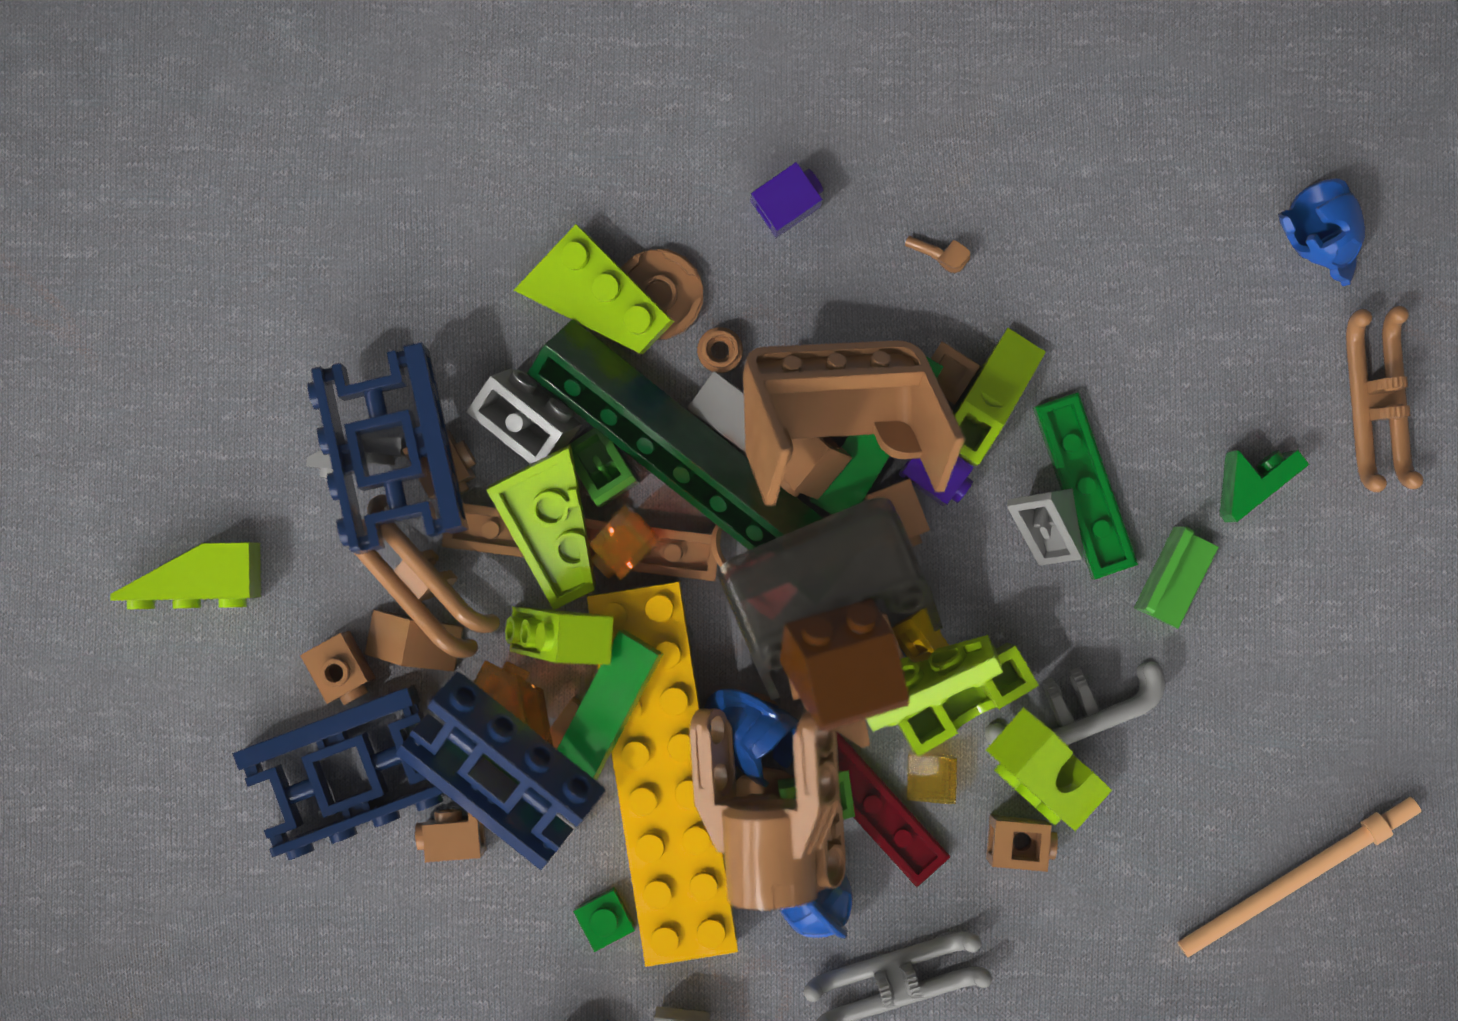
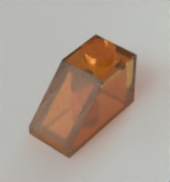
(516, 694)

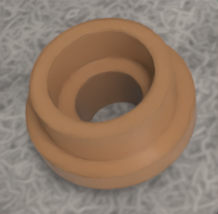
(720, 335)

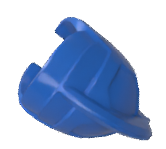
(1326, 227)
(757, 730)
(824, 915)

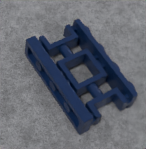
(424, 441)
(331, 739)
(455, 764)

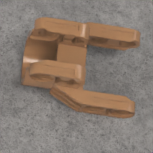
(772, 846)

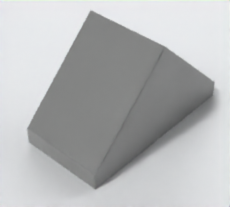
(1049, 526)

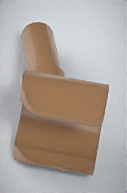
(951, 259)

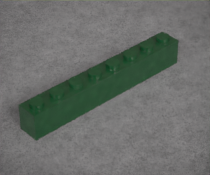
(664, 437)

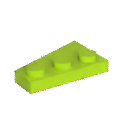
(596, 292)
(548, 525)
(943, 675)

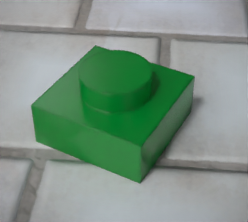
(604, 919)

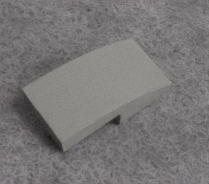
(722, 408)
(378, 450)

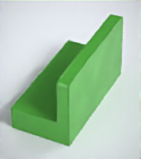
(1176, 576)

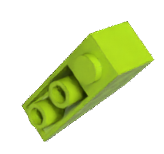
(995, 393)
(205, 572)
(560, 635)

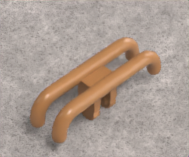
(1380, 400)
(419, 580)

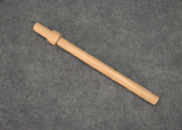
(1374, 830)

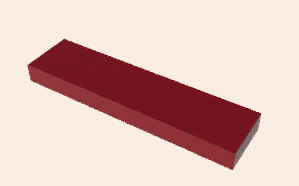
(889, 819)

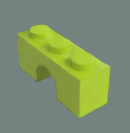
(939, 723)
(1046, 771)

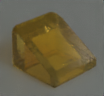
(932, 778)

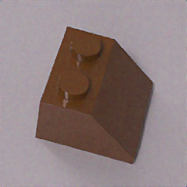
(844, 665)

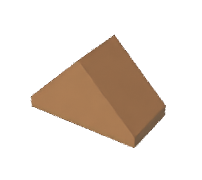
(402, 642)

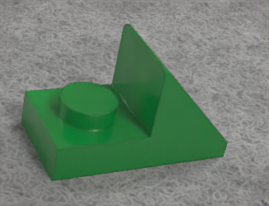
(1246, 489)

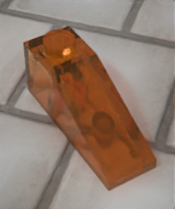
(624, 544)

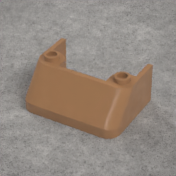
(846, 392)

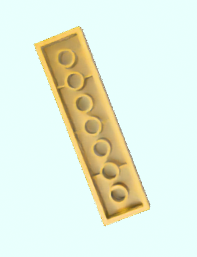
(670, 854)

